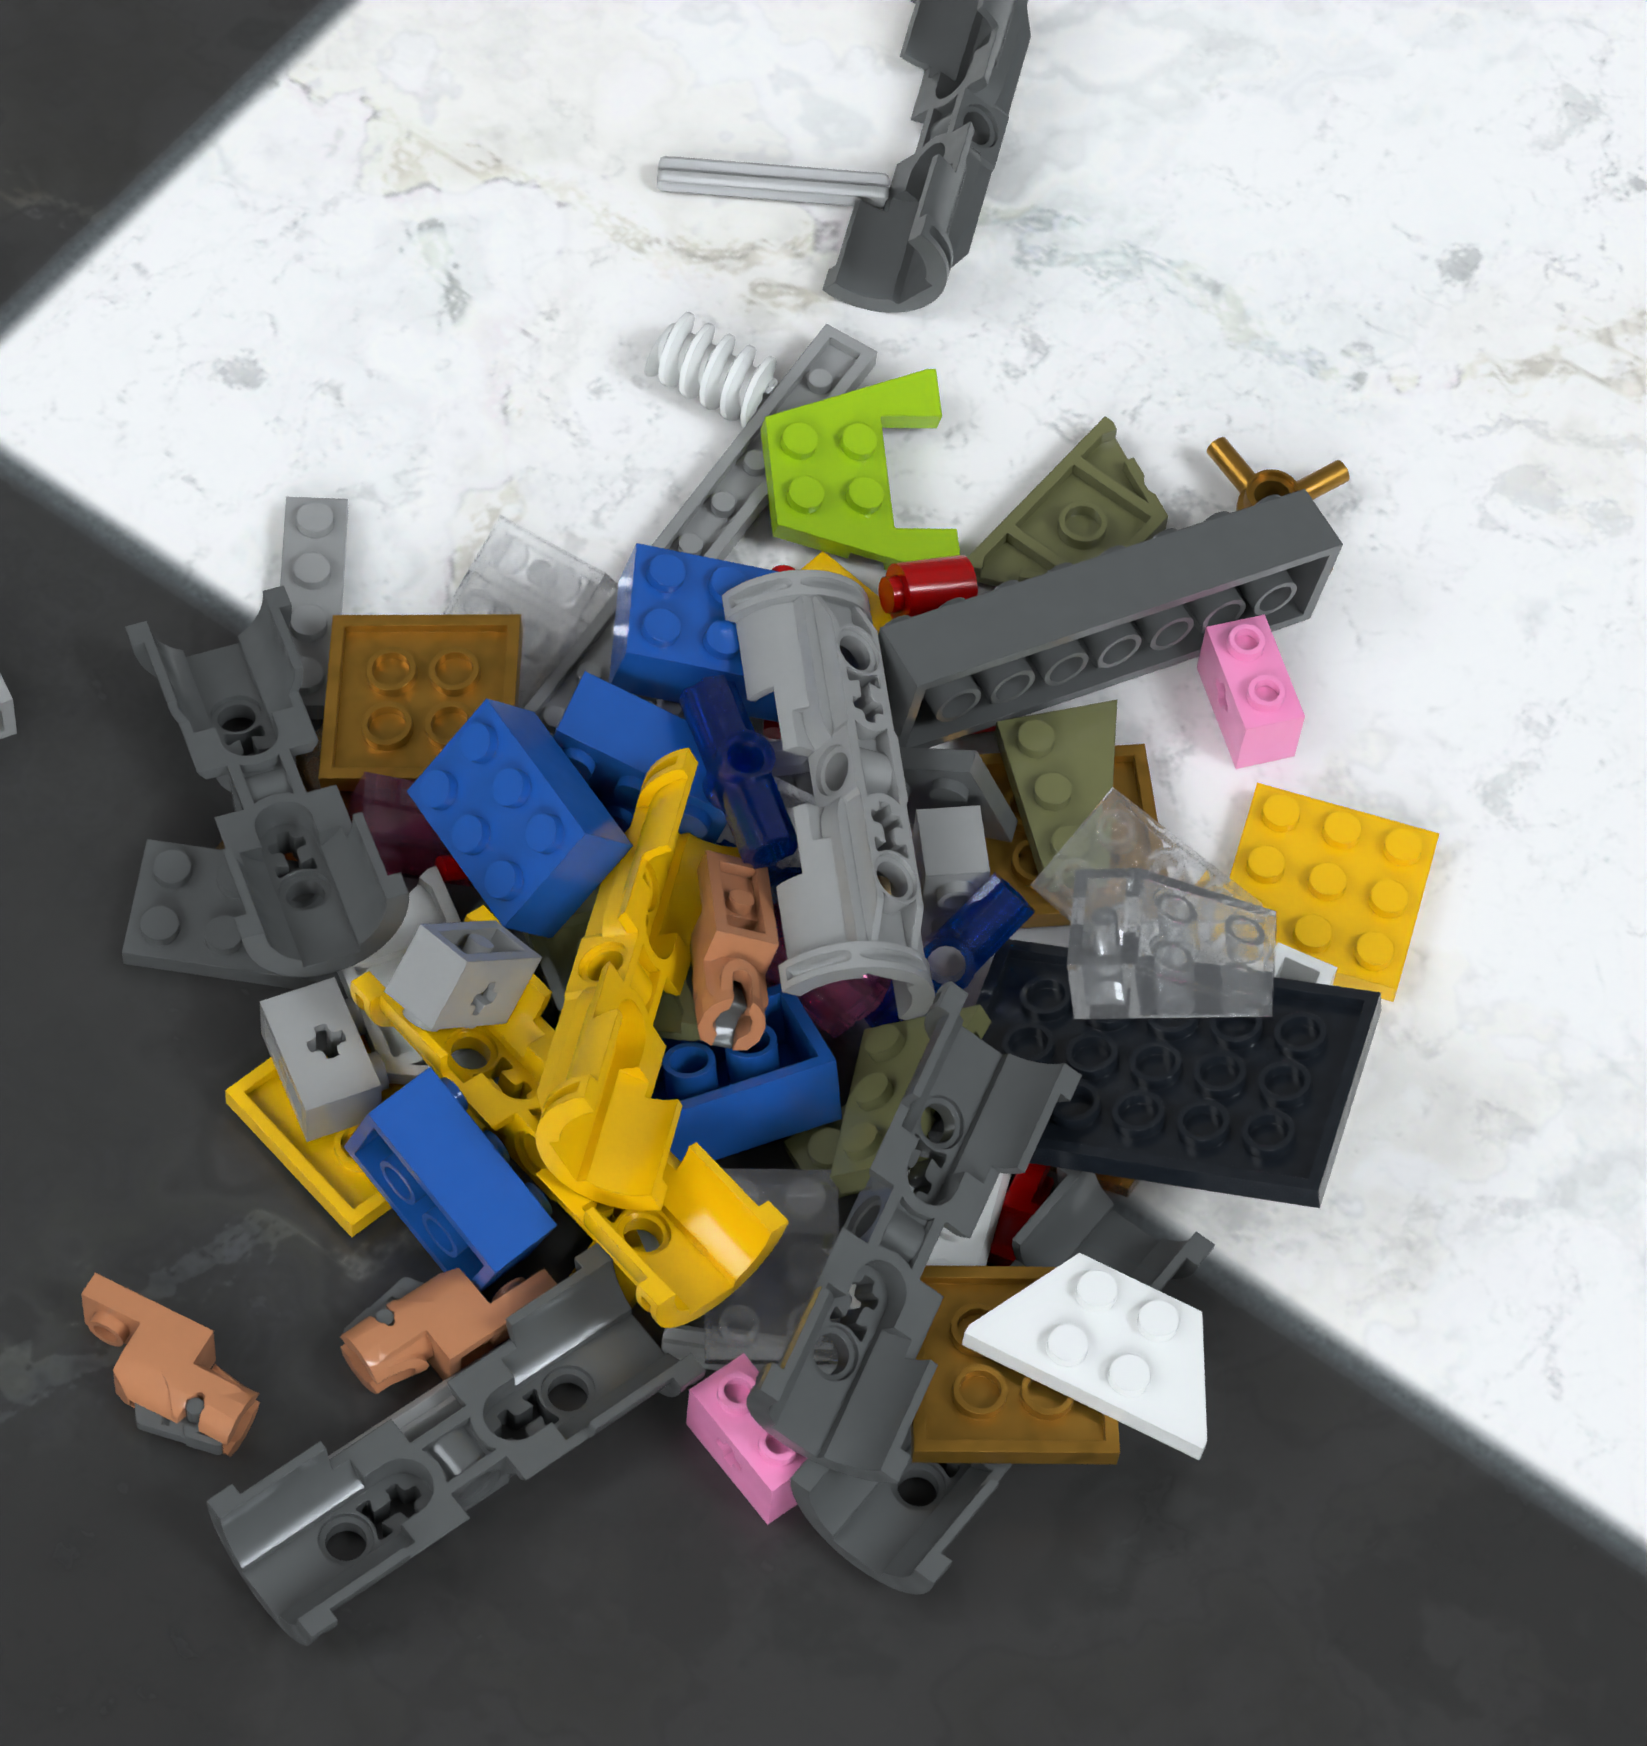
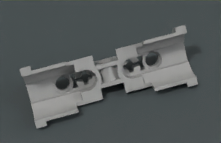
(822, 658)

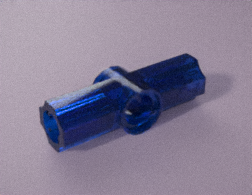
(739, 771)
(975, 930)

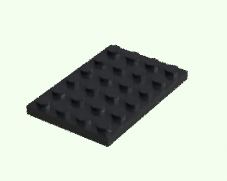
(1188, 1099)

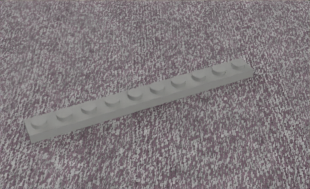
(720, 506)

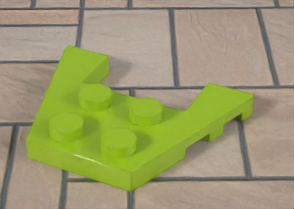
(832, 472)

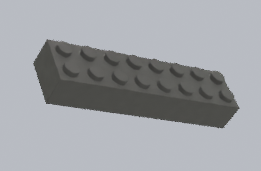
(1102, 618)

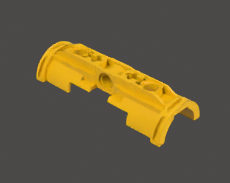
(601, 1070)
(707, 1225)

